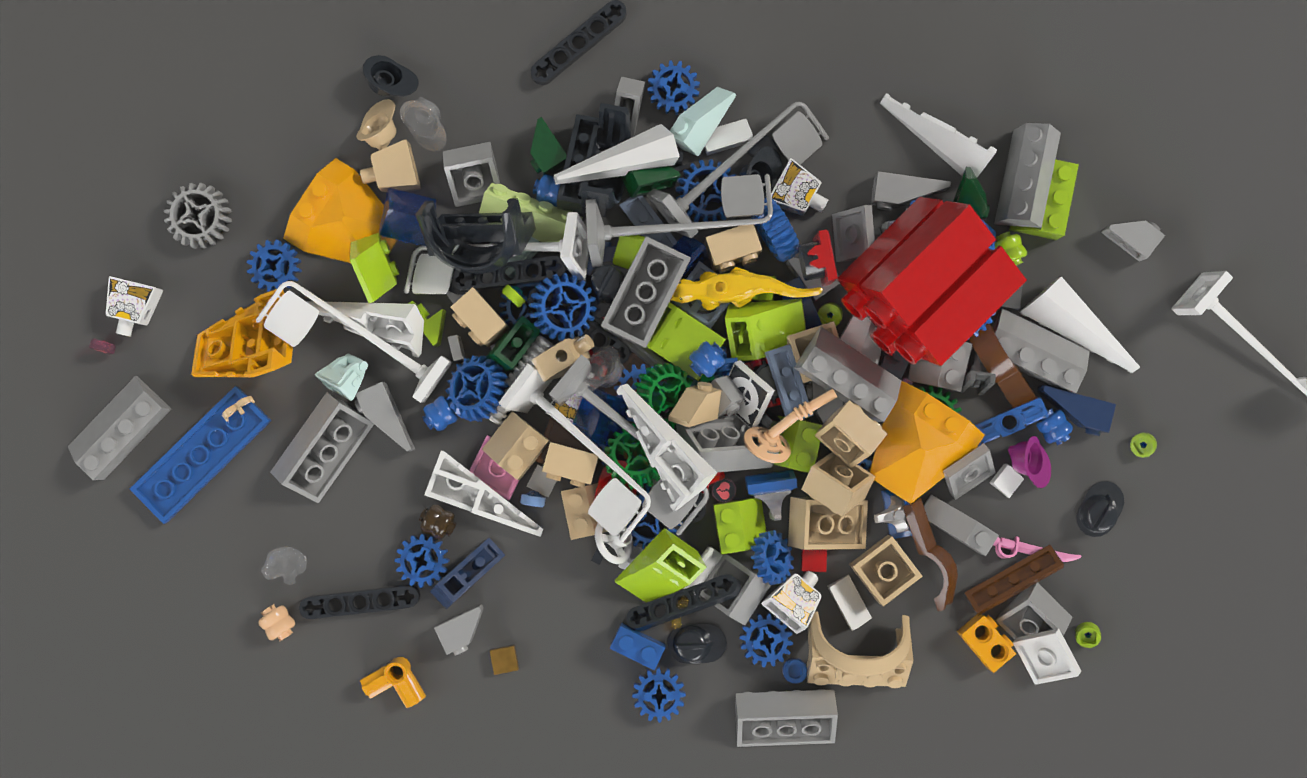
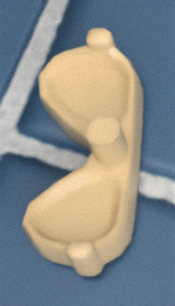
(237, 406)

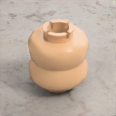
(276, 622)

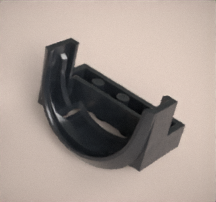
(587, 137)
(508, 230)

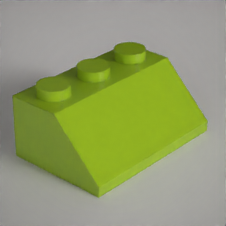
(1057, 204)

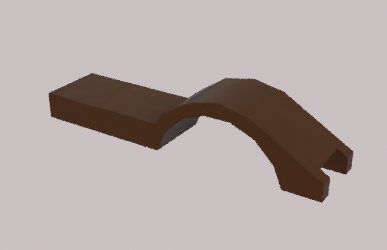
(998, 362)
(927, 546)

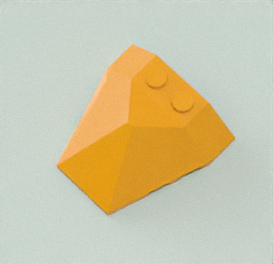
(335, 213)
(241, 345)
(920, 443)

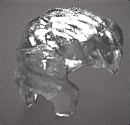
(284, 562)

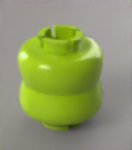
(1013, 246)

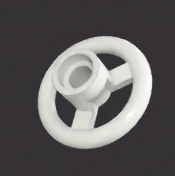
(614, 542)

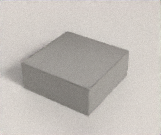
(456, 348)
(540, 483)

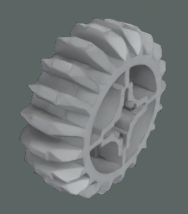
(180, 222)

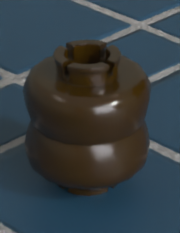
(437, 521)

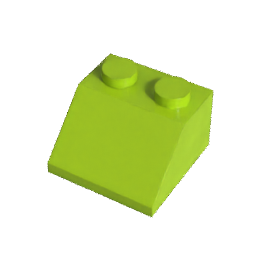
(373, 266)
(803, 445)
(738, 524)

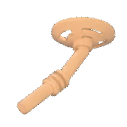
(771, 437)

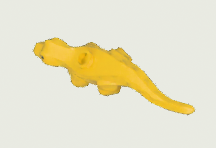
(734, 287)

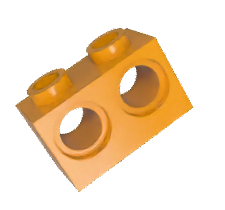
(983, 645)

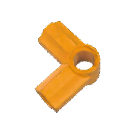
(405, 684)

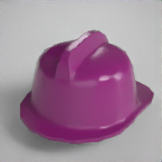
(1031, 460)

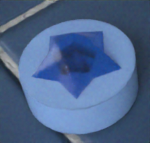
(533, 498)

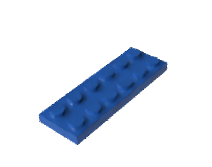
(199, 456)

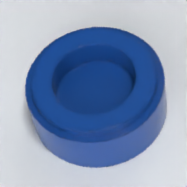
(794, 670)

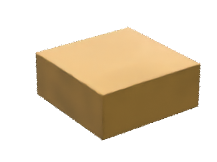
(504, 659)

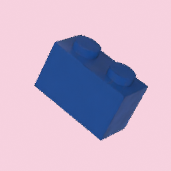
(637, 646)

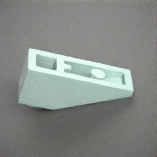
(699, 121)

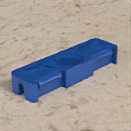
(1025, 414)

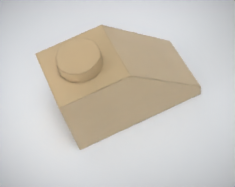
(697, 405)

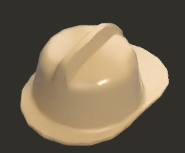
(378, 125)

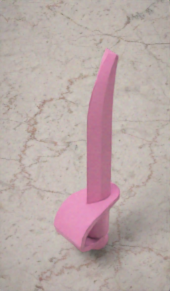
(1016, 546)

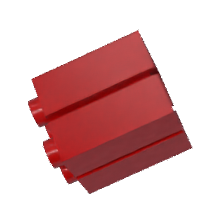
(930, 281)

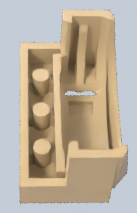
(831, 666)

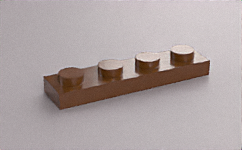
(1014, 579)

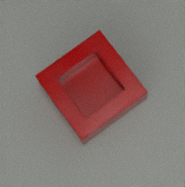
(814, 560)

